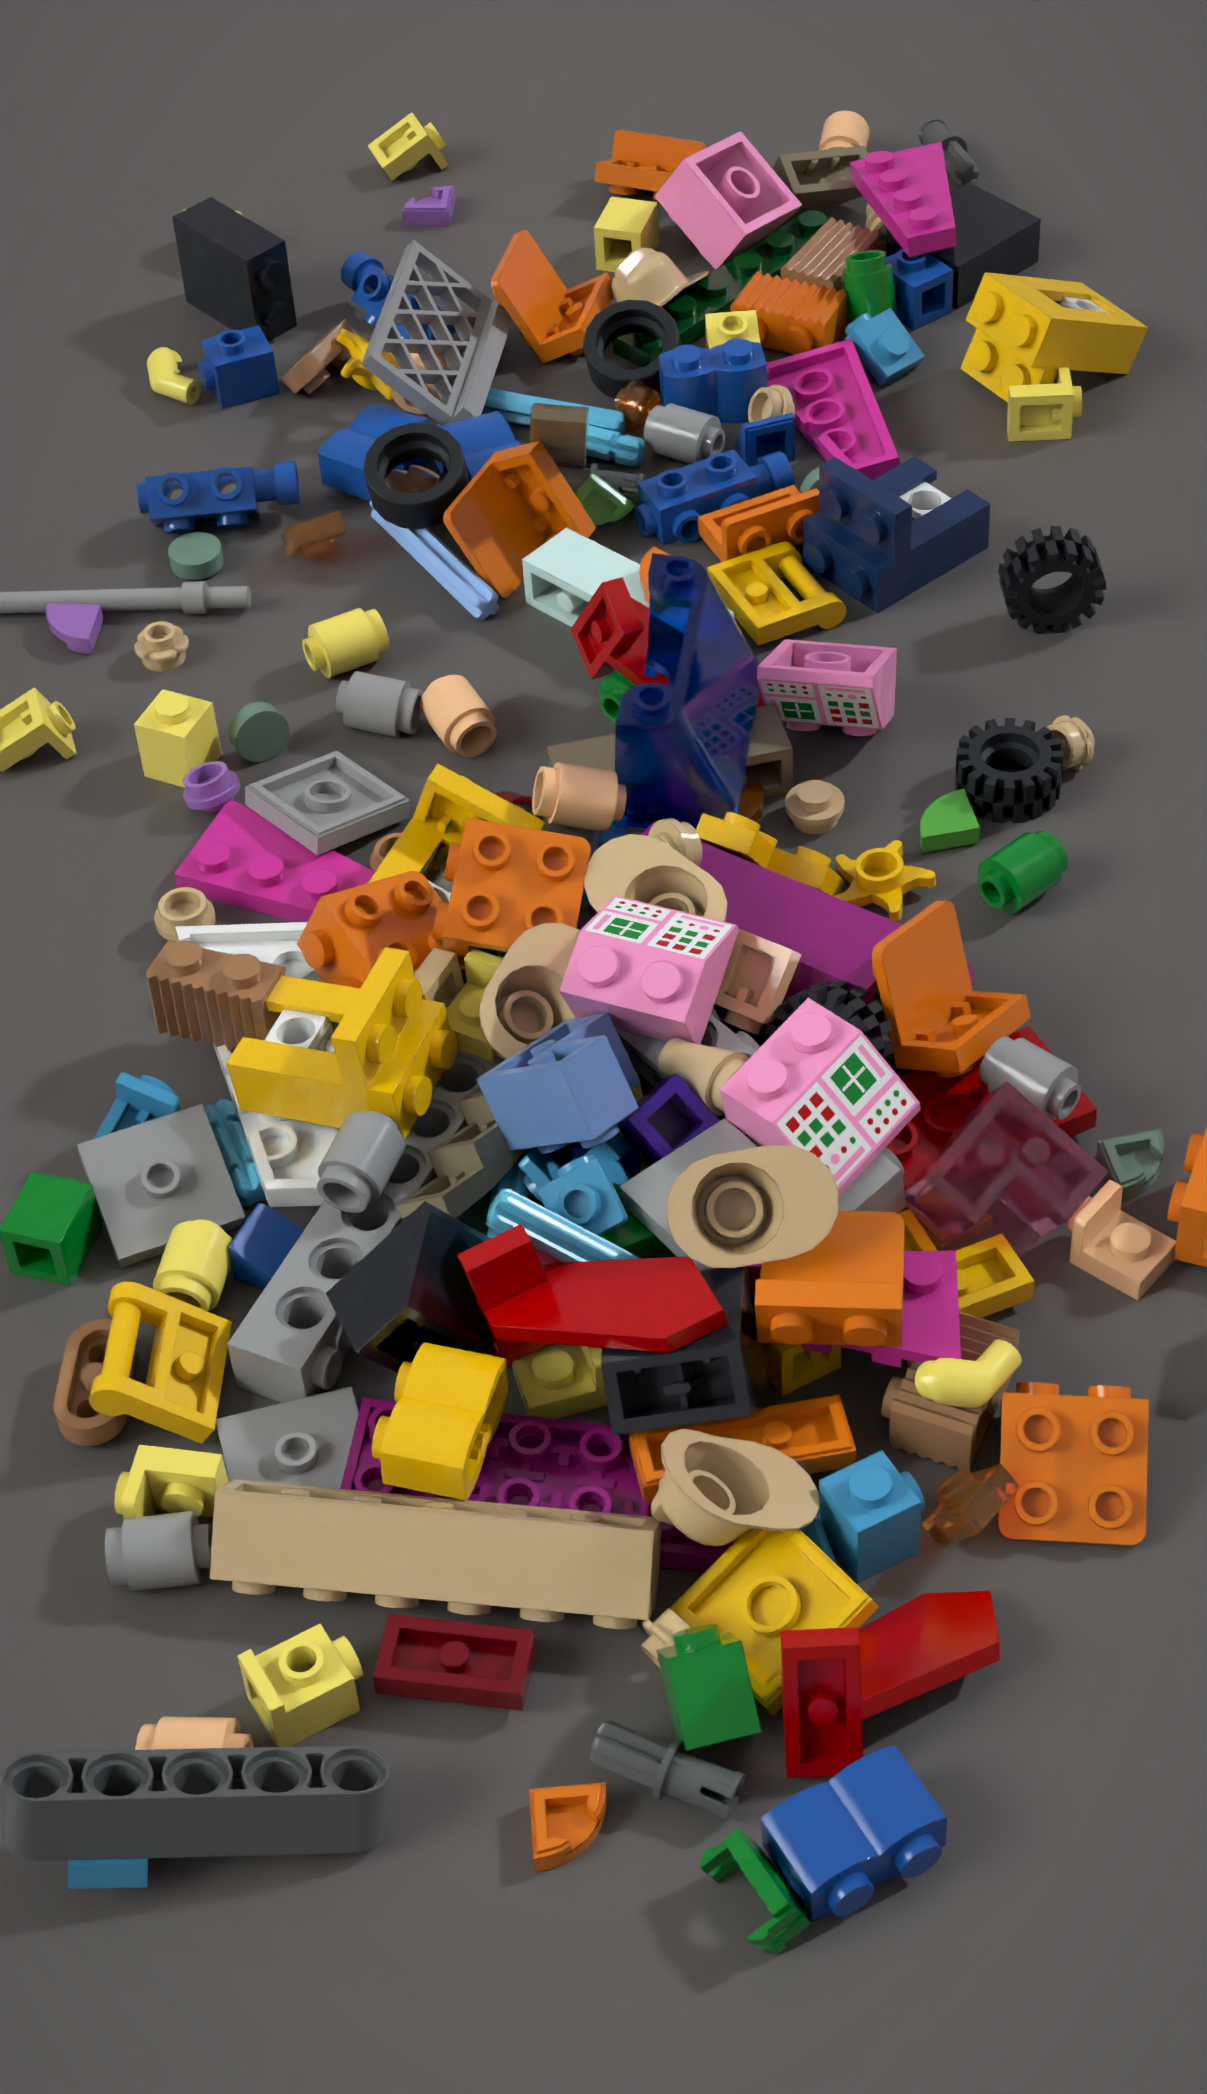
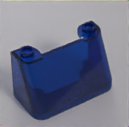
(690, 740)

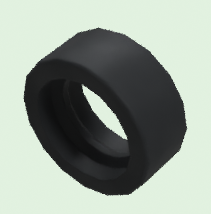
(620, 320)
(405, 444)

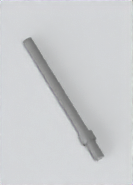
(191, 597)

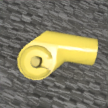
(166, 379)
(967, 1381)

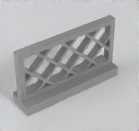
(470, 360)

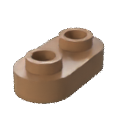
(310, 369)
(79, 1367)

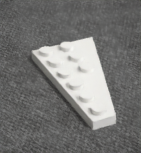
(281, 1148)

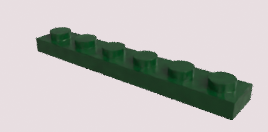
(722, 286)

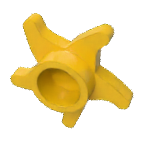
(357, 347)
(881, 878)

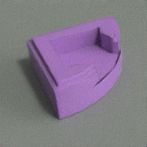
(431, 210)
(75, 624)

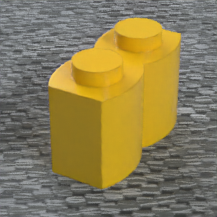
(441, 1420)

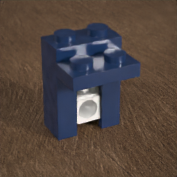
(890, 531)

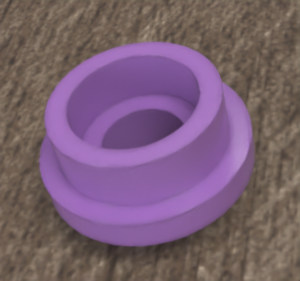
(210, 786)

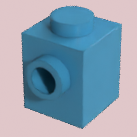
(871, 1515)

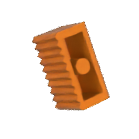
(794, 314)

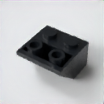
(413, 1292)
(700, 1382)

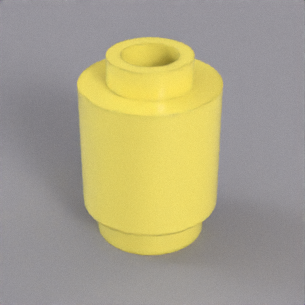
(345, 642)
(195, 1264)

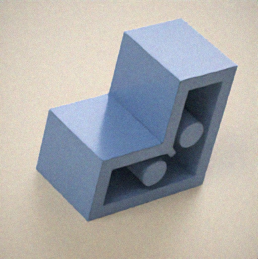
(563, 1087)

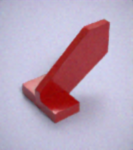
(615, 635)
(587, 1303)
(853, 1673)

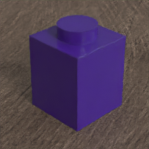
(666, 1119)

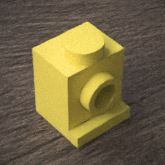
(302, 1684)

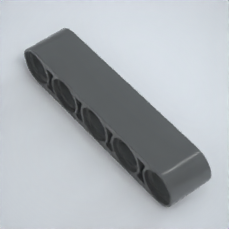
(194, 1802)

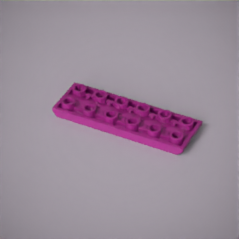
(542, 1466)

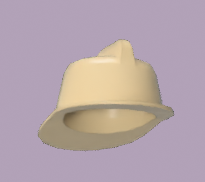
(649, 277)
(652, 874)
(524, 991)
(752, 1206)
(728, 1485)

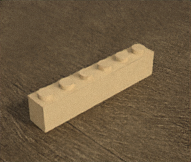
(436, 1551)

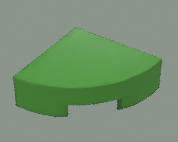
(602, 500)
(949, 823)

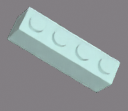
(569, 570)

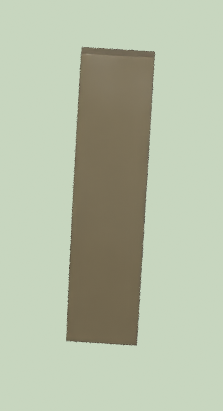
(820, 177)
(561, 431)
(466, 1162)

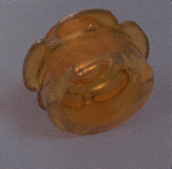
(636, 403)

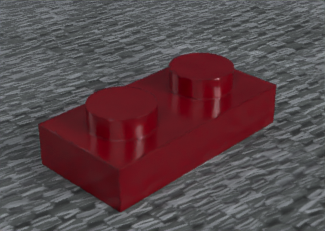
(455, 1662)

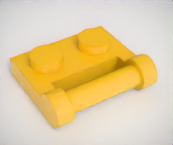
(764, 603)
(183, 1364)

